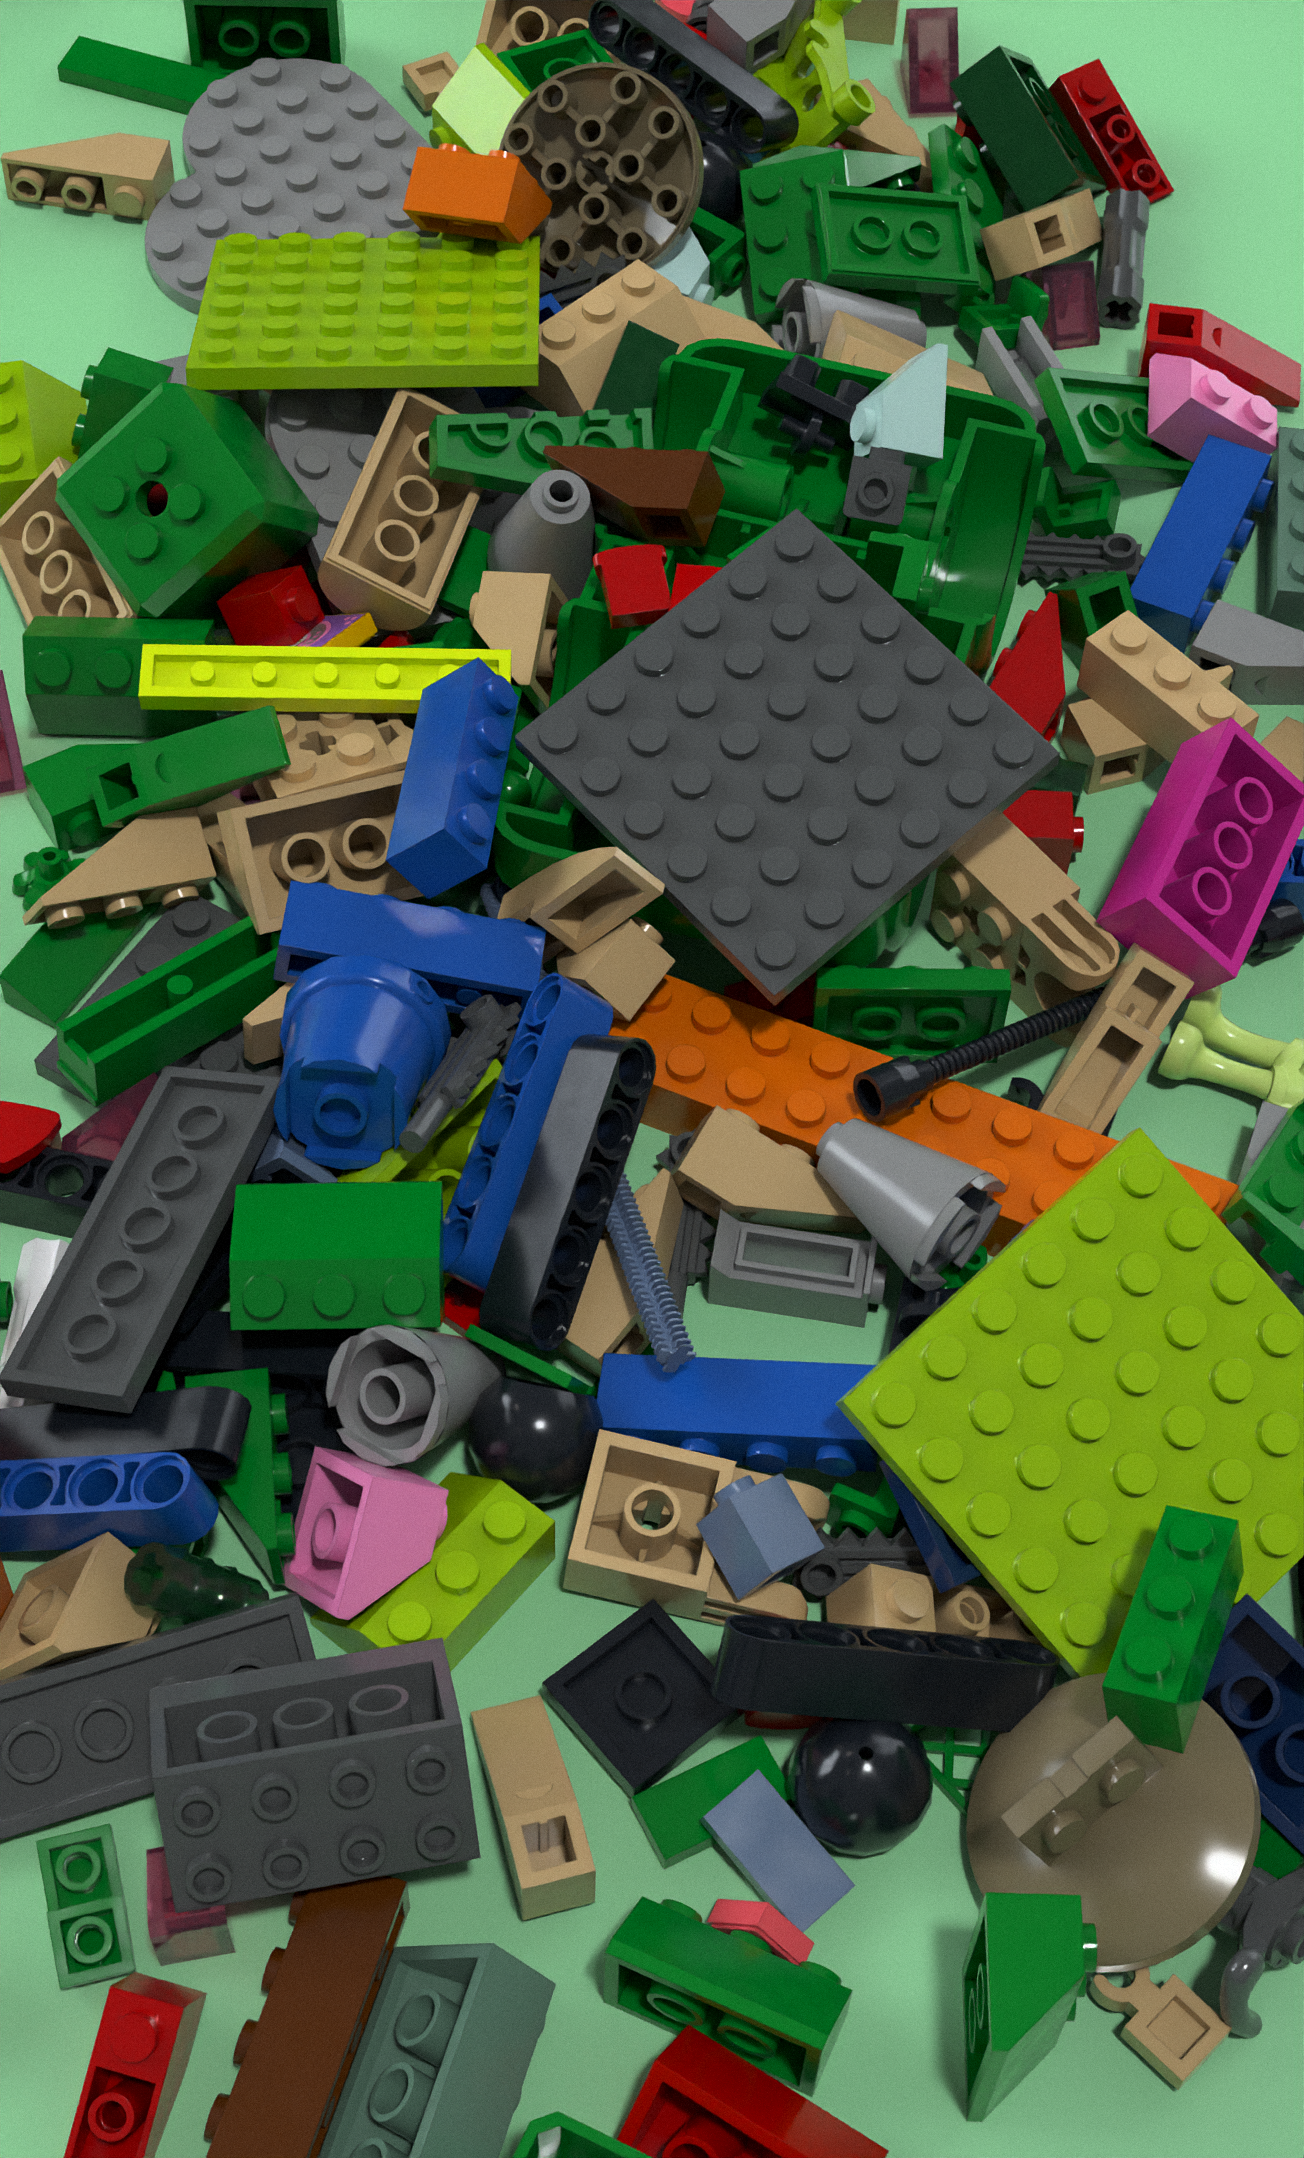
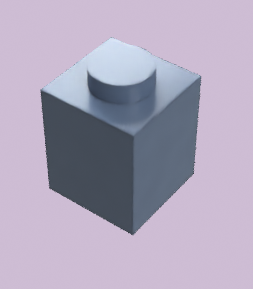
(758, 1533)

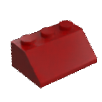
(719, 2106)

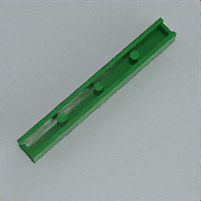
(181, 1006)

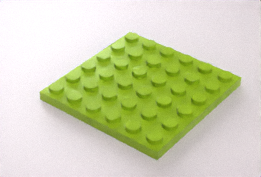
(367, 313)
(1087, 1385)

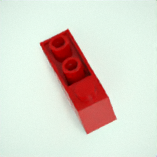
(1109, 131)
(1222, 348)
(1033, 672)
(135, 2068)

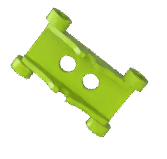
(842, 101)

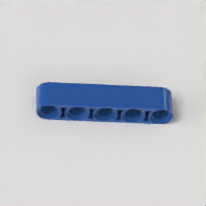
(512, 1124)
(81, 1497)

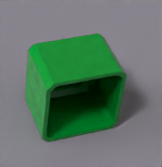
(226, 511)

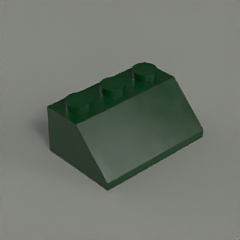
(1023, 130)

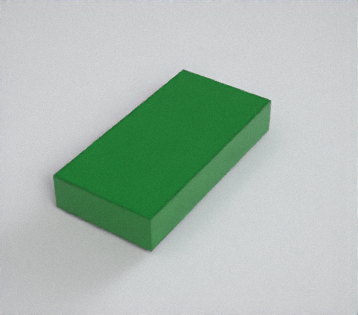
(675, 1806)

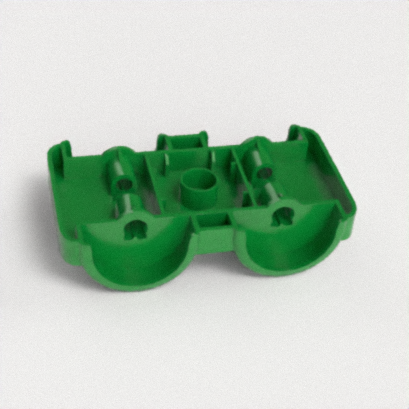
(968, 505)

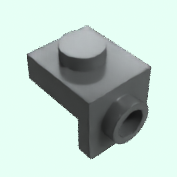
(879, 486)

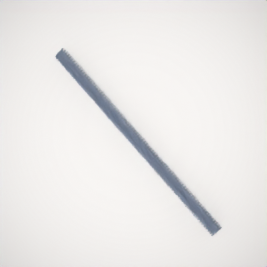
(632, 1241)

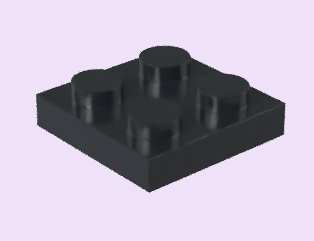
(640, 1698)

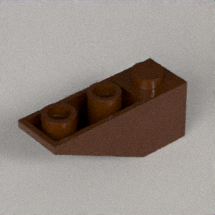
(649, 492)

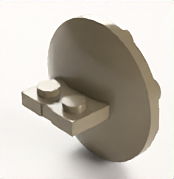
(612, 160)
(1129, 1826)

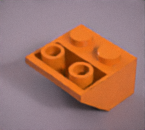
(474, 194)

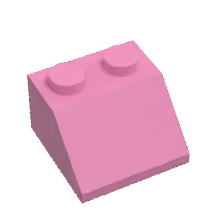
(1196, 401)
(361, 1531)

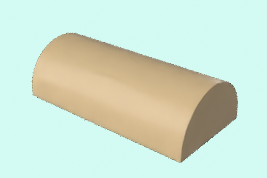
(397, 524)
(50, 562)

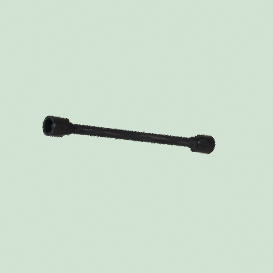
(900, 1083)

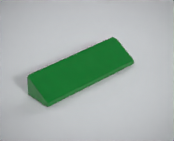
(65, 963)

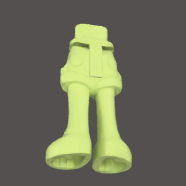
(1207, 1029)

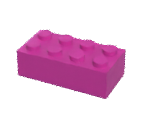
(1208, 856)

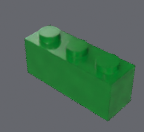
(1174, 1627)

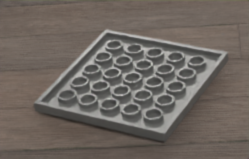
(786, 754)

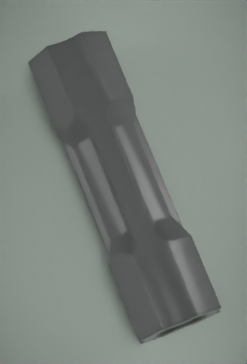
(1122, 259)

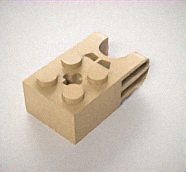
(337, 750)
(1022, 914)
(673, 1564)

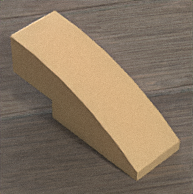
(581, 898)
(1116, 1040)

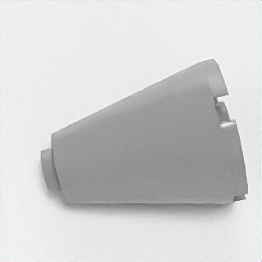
(811, 308)
(548, 532)
(910, 1197)
(406, 1390)

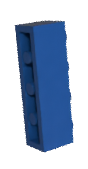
(1200, 538)
(453, 779)
(451, 949)
(739, 1410)

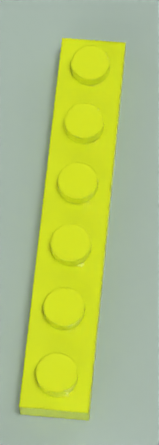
(299, 676)

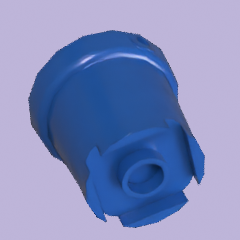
(356, 1056)

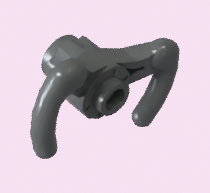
(1267, 1929)

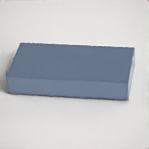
(777, 1852)

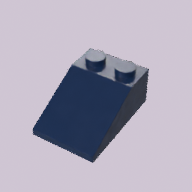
(1261, 1697)

